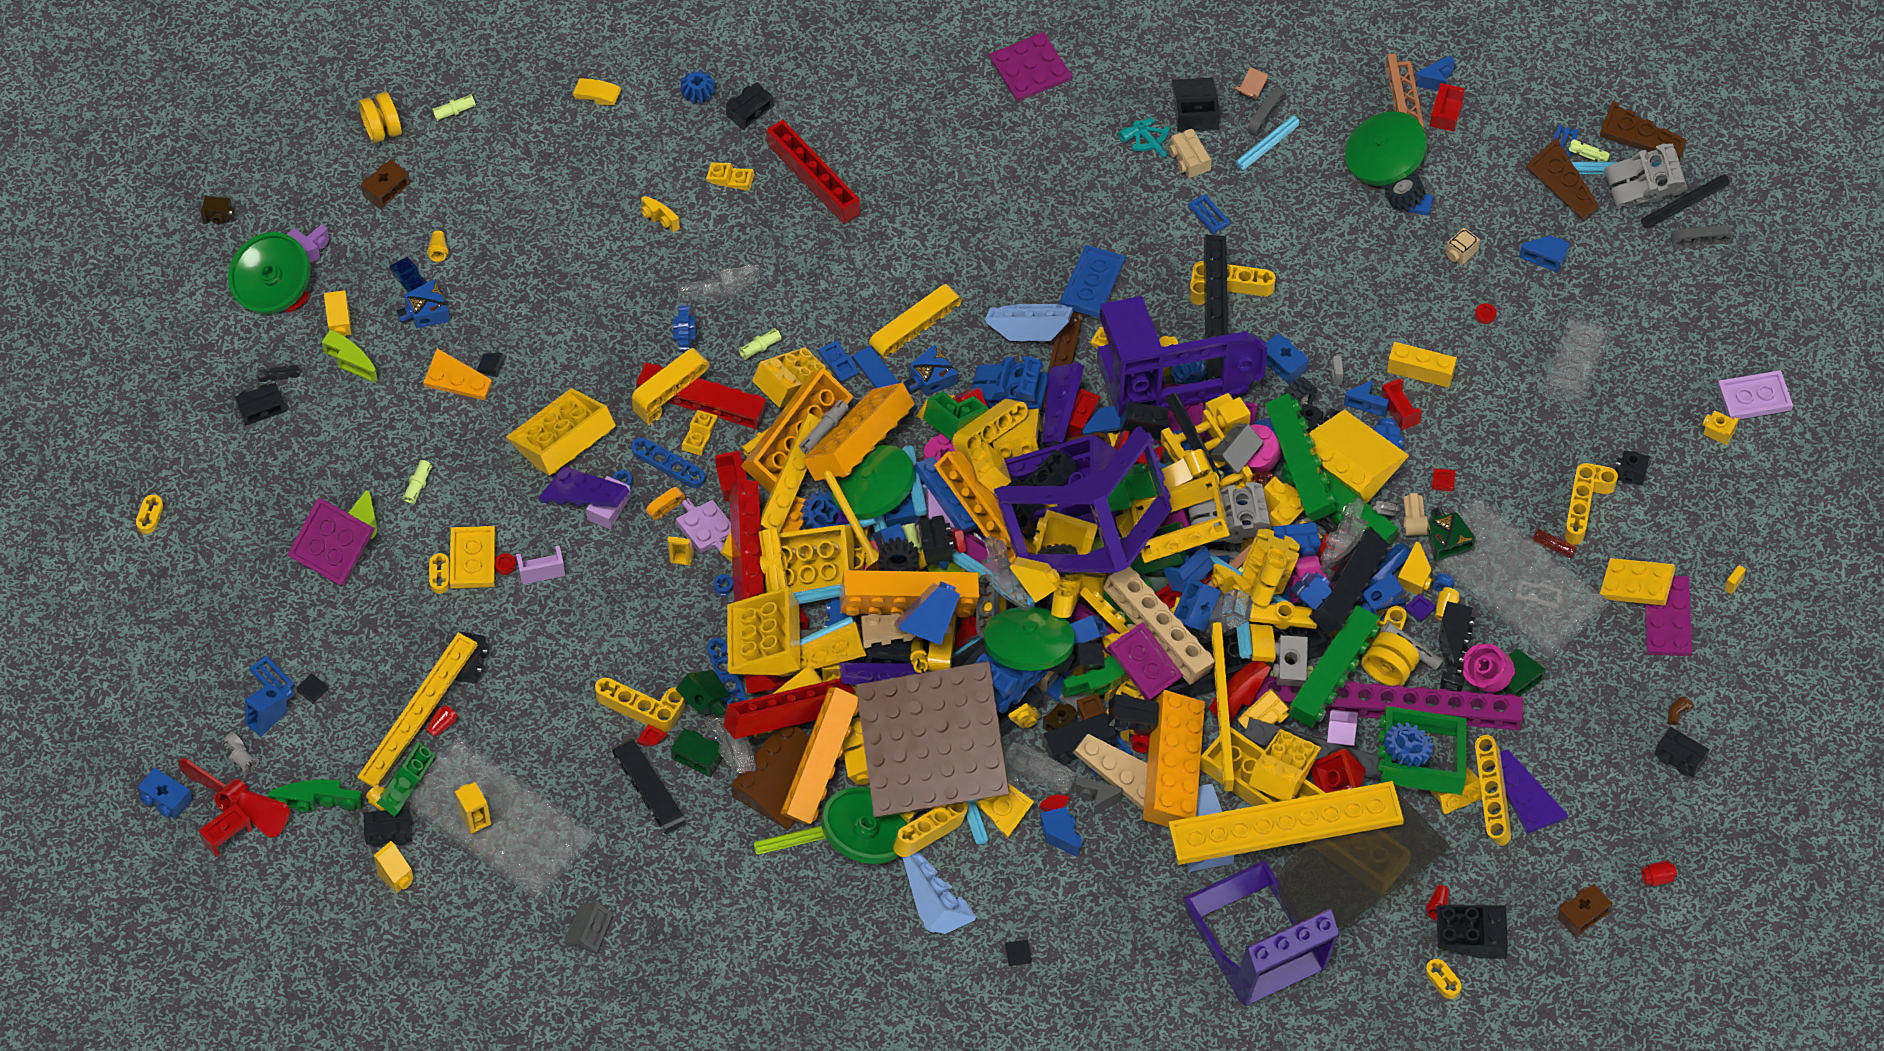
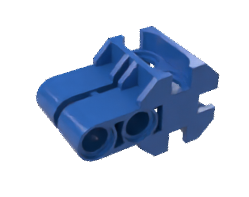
(1002, 383)
(1010, 683)

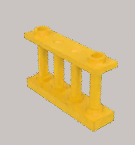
(1173, 446)

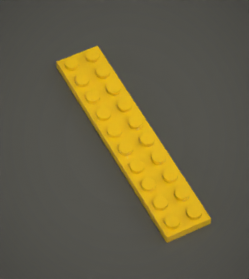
(1285, 822)

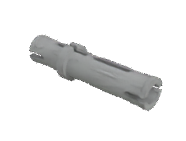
(829, 421)
(1425, 654)

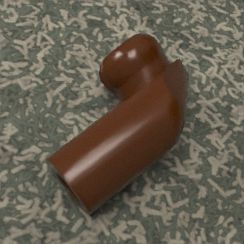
(1676, 707)

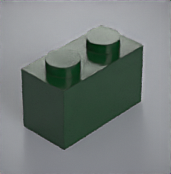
(696, 752)

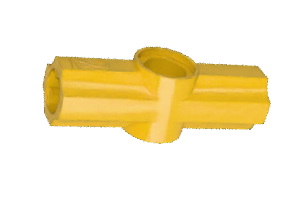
(773, 559)
(1271, 614)

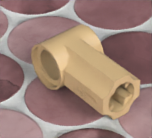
(1414, 518)

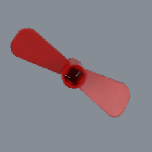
(264, 812)

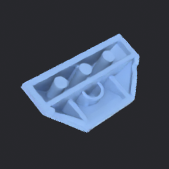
(1029, 321)

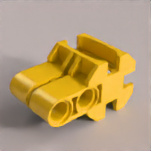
(1269, 565)

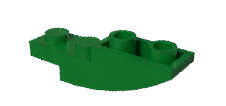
(1095, 680)
(405, 778)
(326, 792)

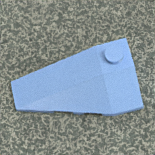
(1208, 804)
(933, 901)

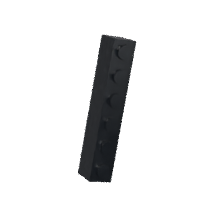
(1349, 581)

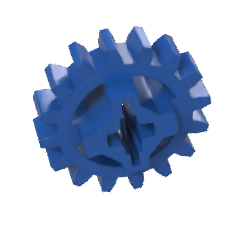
(684, 328)
(824, 506)
(1408, 744)

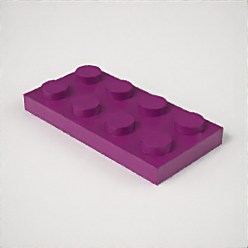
(1670, 624)

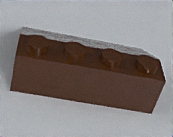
(774, 773)

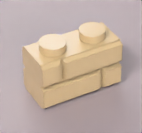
(1190, 153)

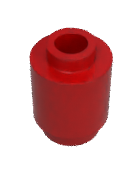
(1658, 873)

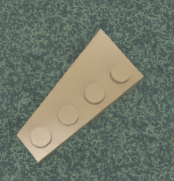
(881, 629)
(1115, 767)

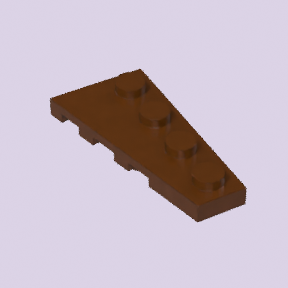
(1634, 131)
(1559, 175)

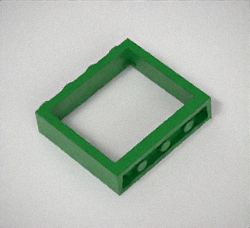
(1422, 777)

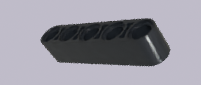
(649, 785)

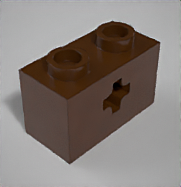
(385, 183)
(1584, 910)

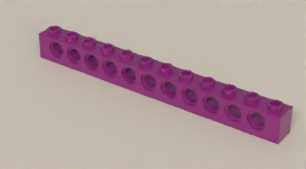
(1420, 697)

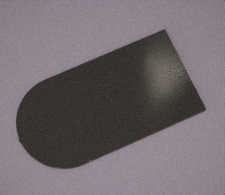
(1357, 868)

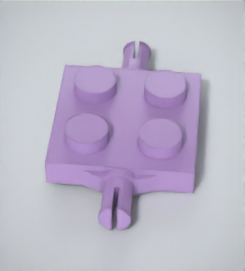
(704, 525)

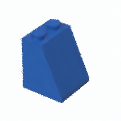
(930, 613)

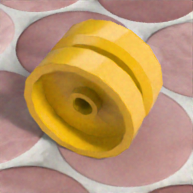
(380, 117)
(1390, 659)

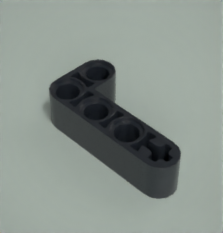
(1051, 472)

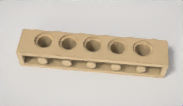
(1133, 597)

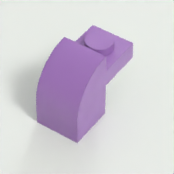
(315, 240)

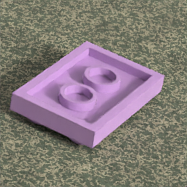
(1755, 395)

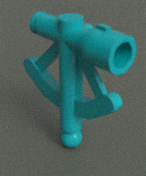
(1142, 128)

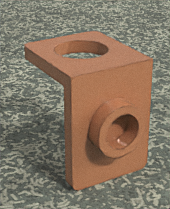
(1252, 83)

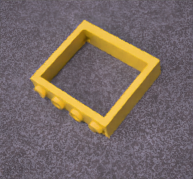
(1192, 536)

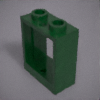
(1168, 561)

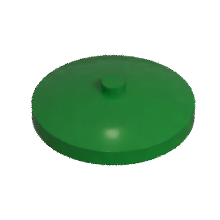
(1386, 148)
(269, 273)
(878, 482)
(1028, 639)
(854, 830)

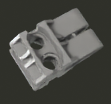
(1637, 180)
(1253, 511)

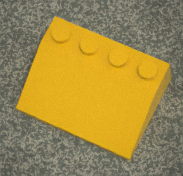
(562, 431)
(1356, 454)
(817, 556)
(764, 634)

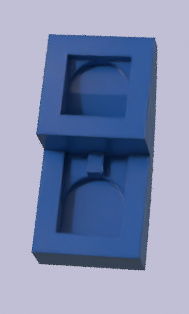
(838, 362)

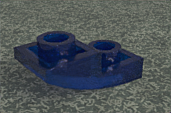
(407, 274)

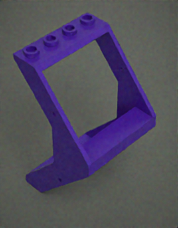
(1094, 490)
(1275, 959)

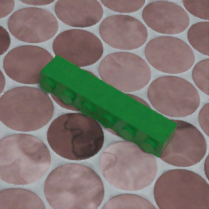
(1301, 457)
(1343, 495)
(1335, 666)

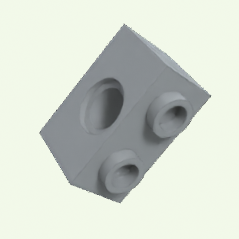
(1296, 649)

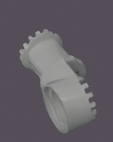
(239, 754)

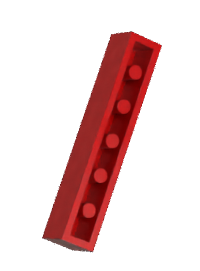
(813, 171)
(715, 399)
(746, 539)
(779, 709)

